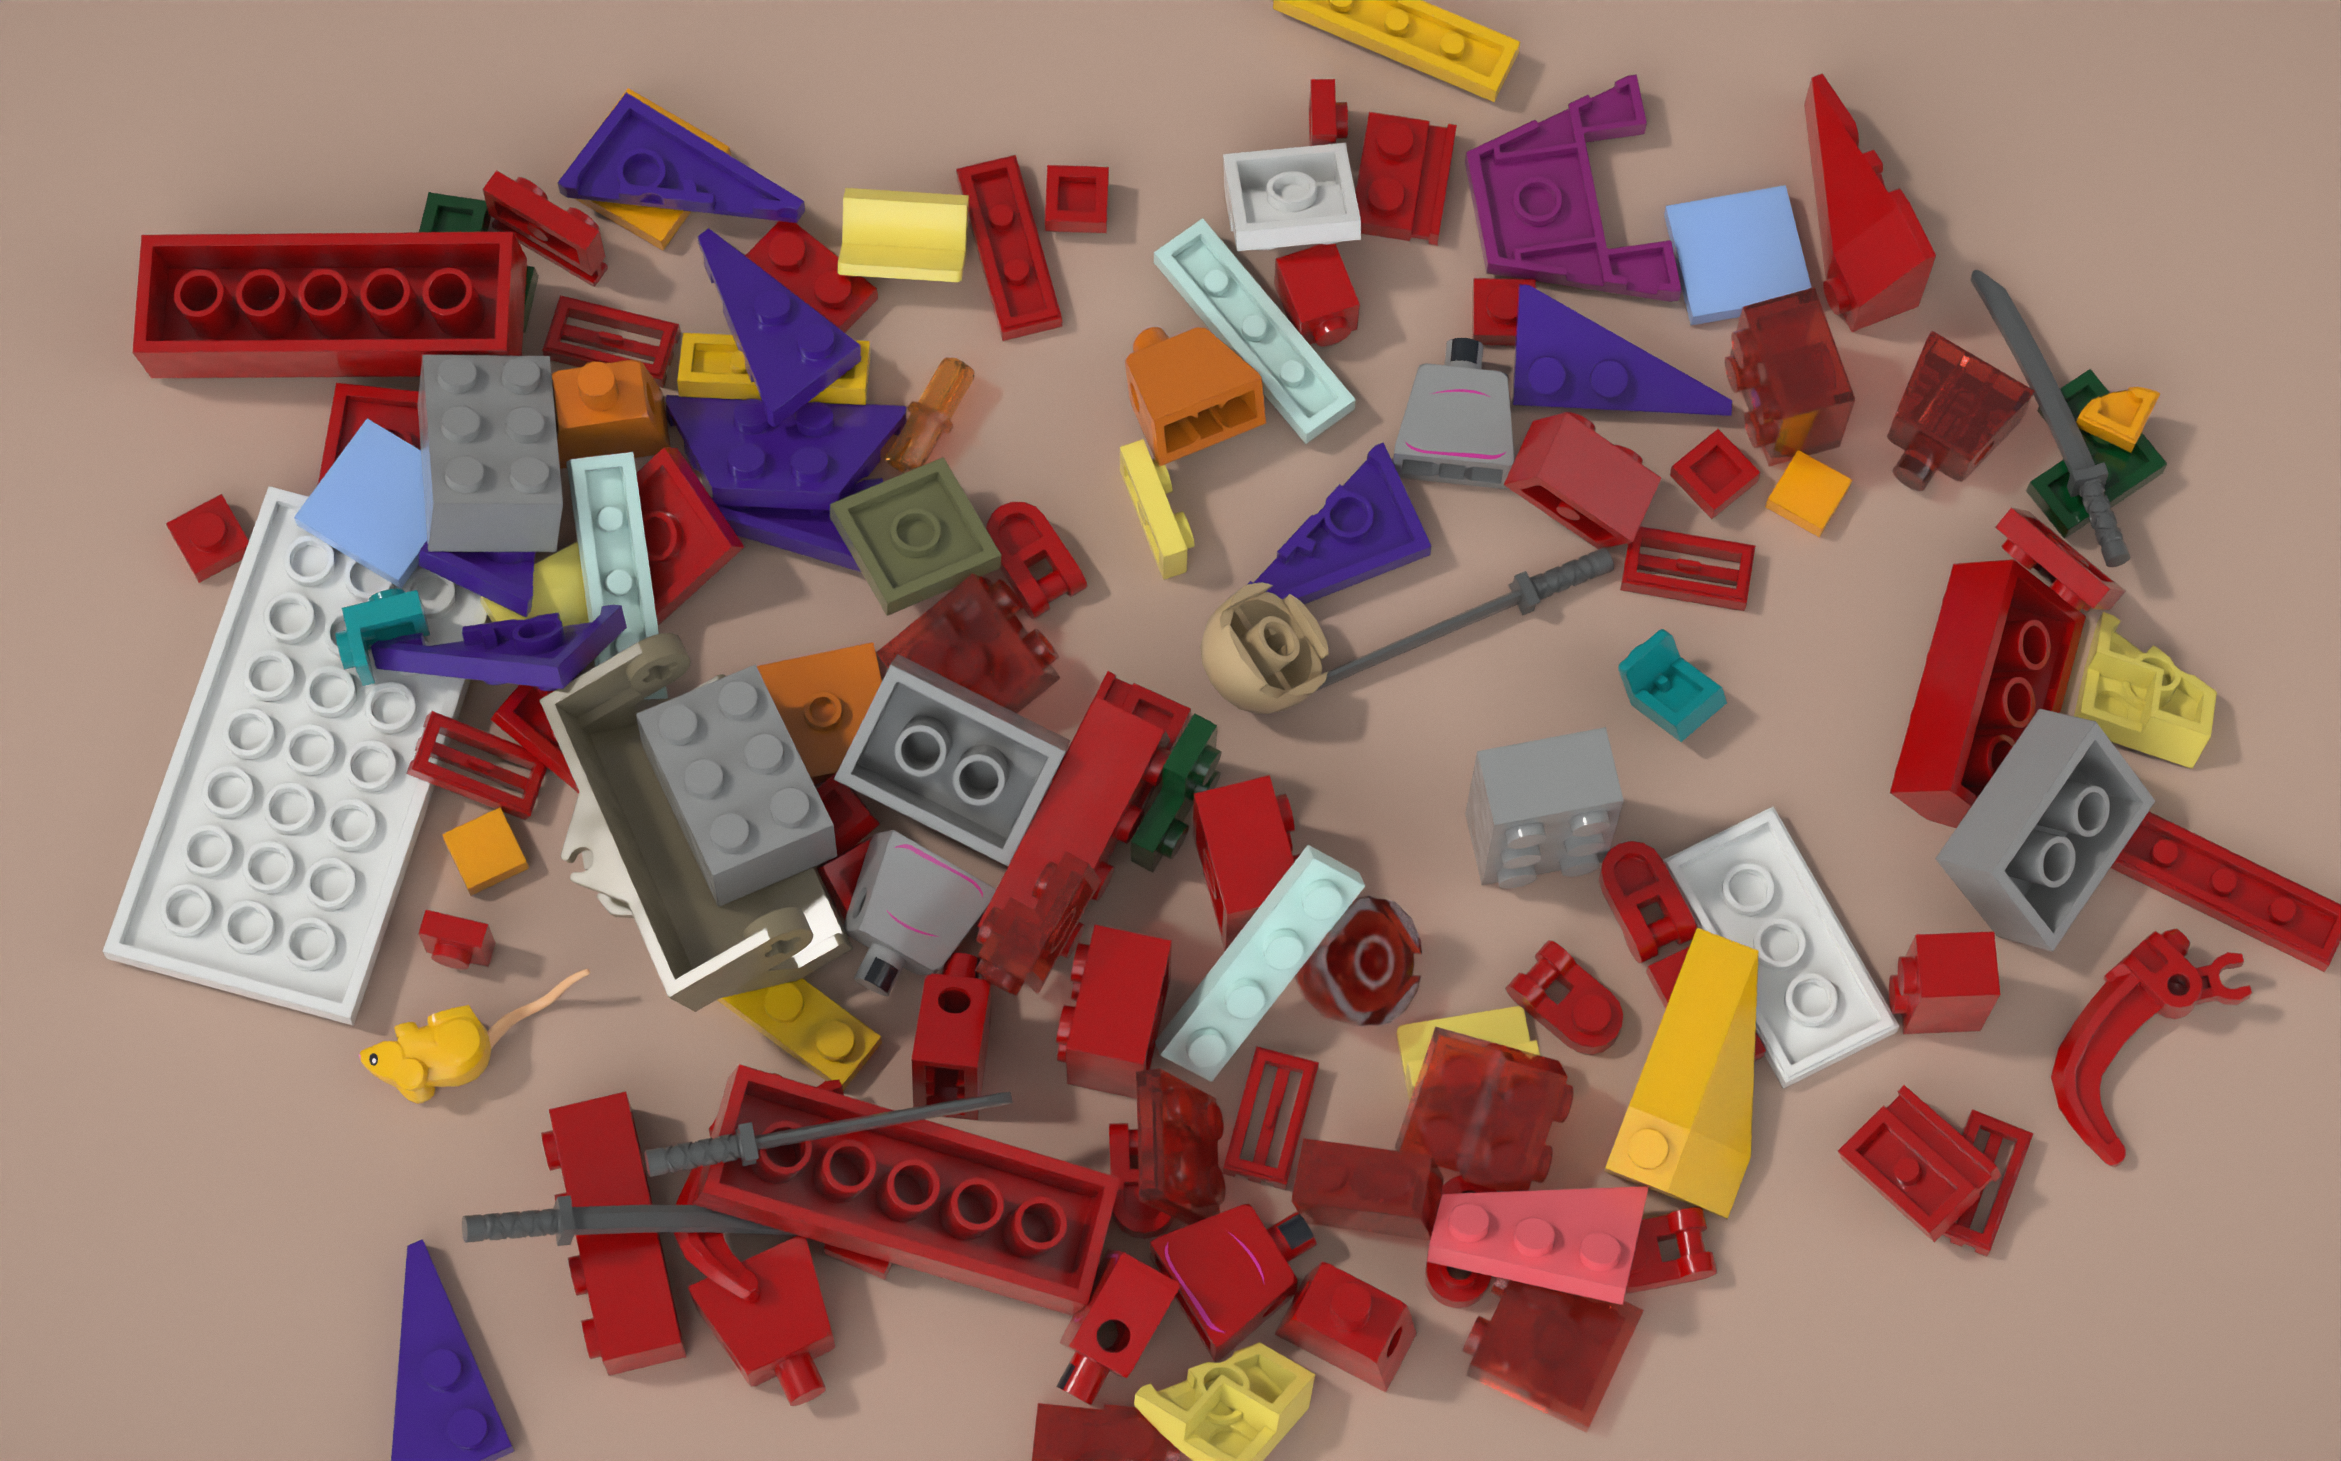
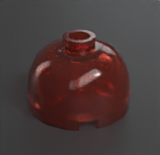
(1364, 965)

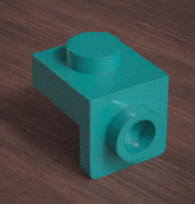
(381, 618)
(1669, 687)

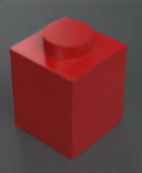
(1317, 294)

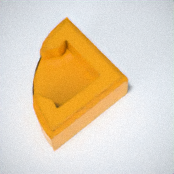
(2119, 416)

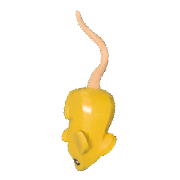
(448, 1049)

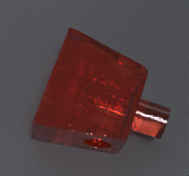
(1953, 413)

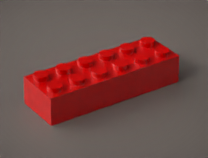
(325, 302)
(914, 1194)

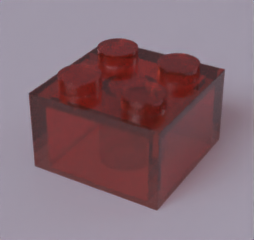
(1789, 377)

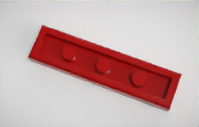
(2233, 890)

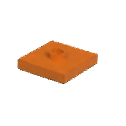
(824, 702)

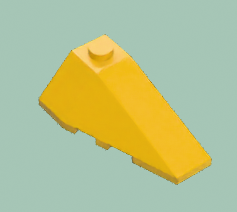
(1695, 1094)

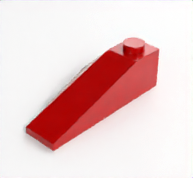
(1869, 236)

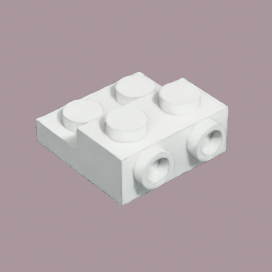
(1291, 197)

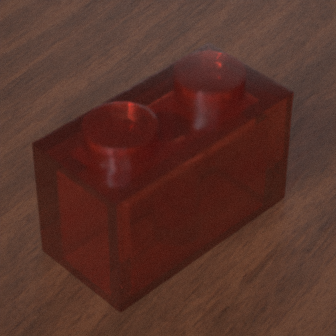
(1367, 1189)

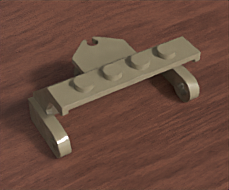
(644, 862)

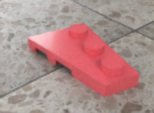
(1544, 1237)

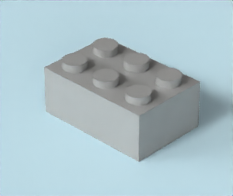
(489, 453)
(952, 759)
(737, 785)
(1543, 807)
(2046, 829)

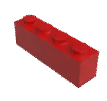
(1089, 803)
(620, 1272)

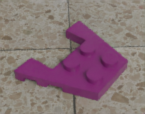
(1542, 208)

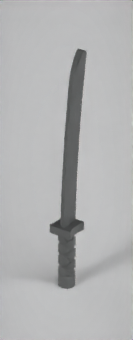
(2085, 477)
(1524, 592)
(746, 1144)
(570, 1221)

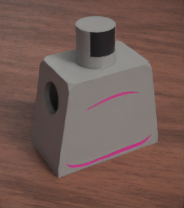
(1457, 422)
(910, 910)

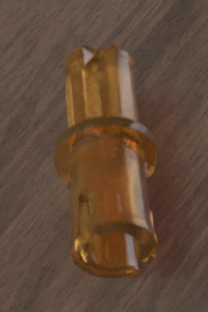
(930, 415)

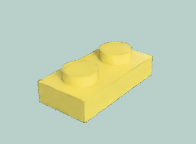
(1147, 485)

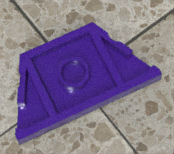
(797, 465)

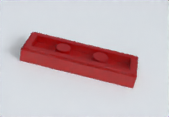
(1009, 248)

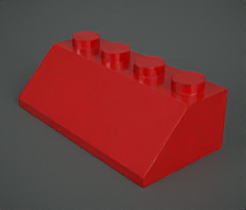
(1992, 663)

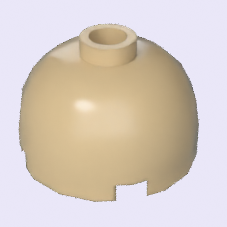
(1263, 650)

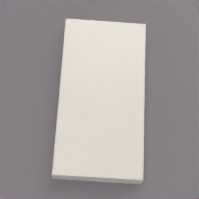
(1811, 982)

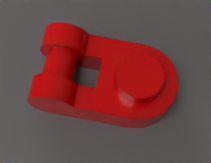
(1025, 539)
(1633, 879)
(1587, 1016)
(1128, 1212)
(1694, 1262)

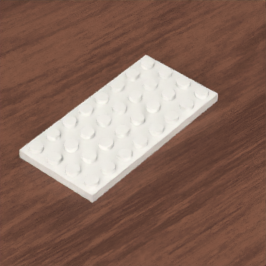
(289, 785)

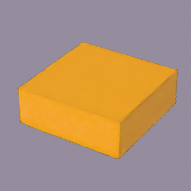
(1808, 493)
(485, 851)

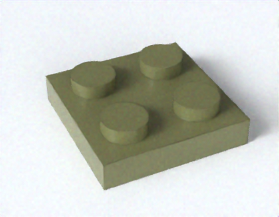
(915, 536)

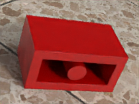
(1583, 480)
(1946, 983)

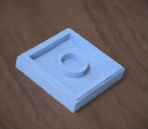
(1735, 252)
(372, 504)

